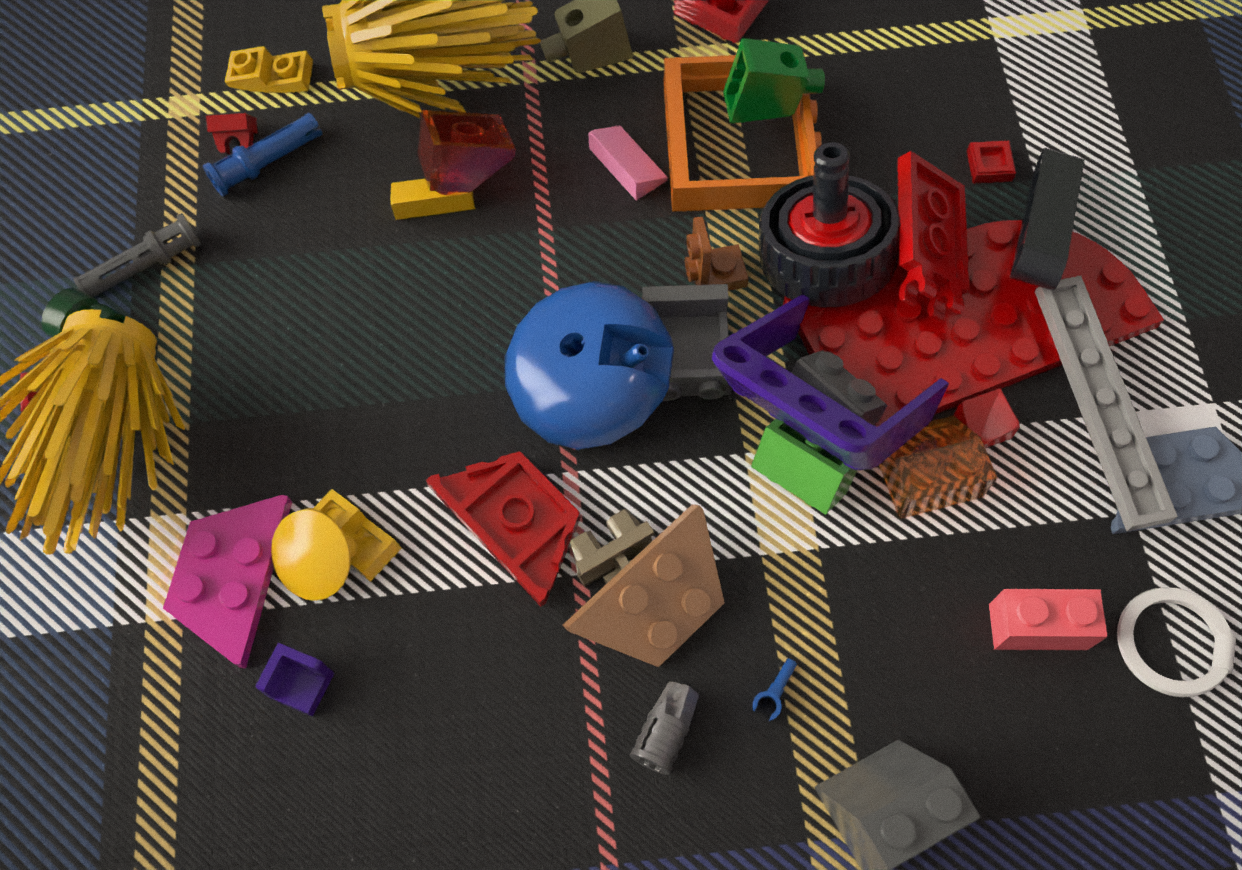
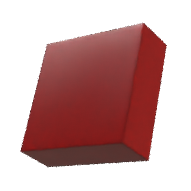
(991, 161)

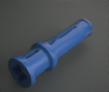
(248, 161)

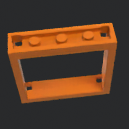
(711, 74)

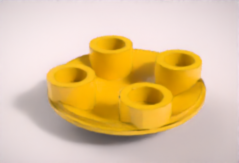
(311, 554)

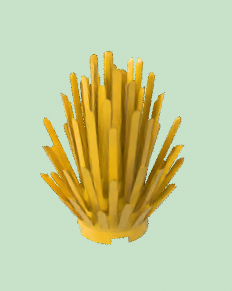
(410, 44)
(95, 390)

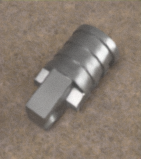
(665, 728)

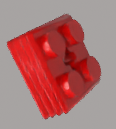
(723, 17)

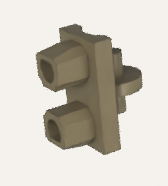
(596, 561)

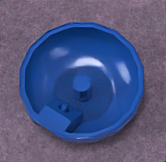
(588, 365)

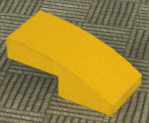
(373, 545)

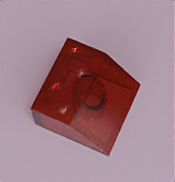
(462, 149)

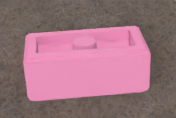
(626, 160)

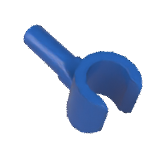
(777, 687)

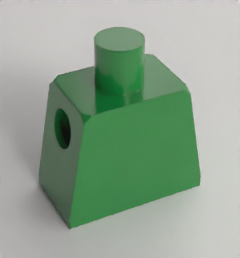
(768, 81)

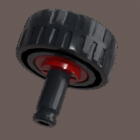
(829, 234)

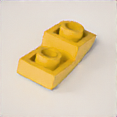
(261, 72)

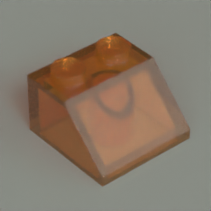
(938, 469)

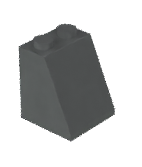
(895, 805)

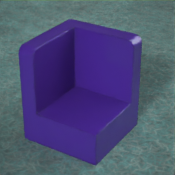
(295, 679)

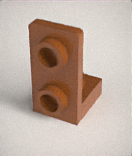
(715, 265)

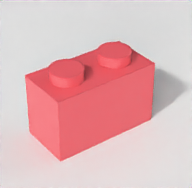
(1047, 619)

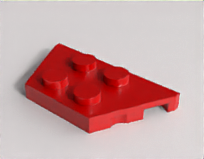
(514, 517)

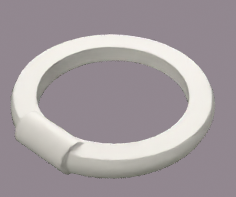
(1223, 646)

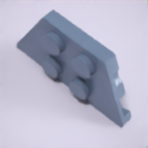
(1199, 473)

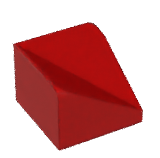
(989, 417)

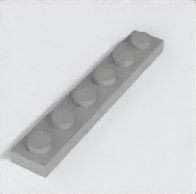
(1105, 406)

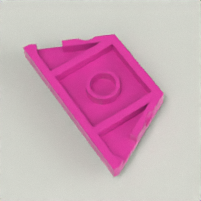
(226, 575)

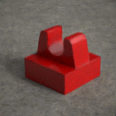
(232, 126)

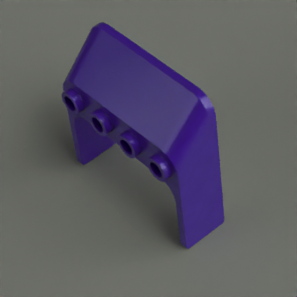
(807, 410)

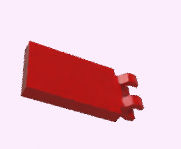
(932, 236)

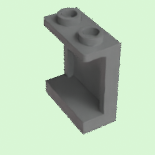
(696, 323)

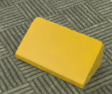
(414, 199)

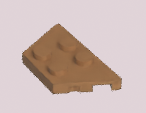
(657, 595)

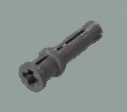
(161, 253)

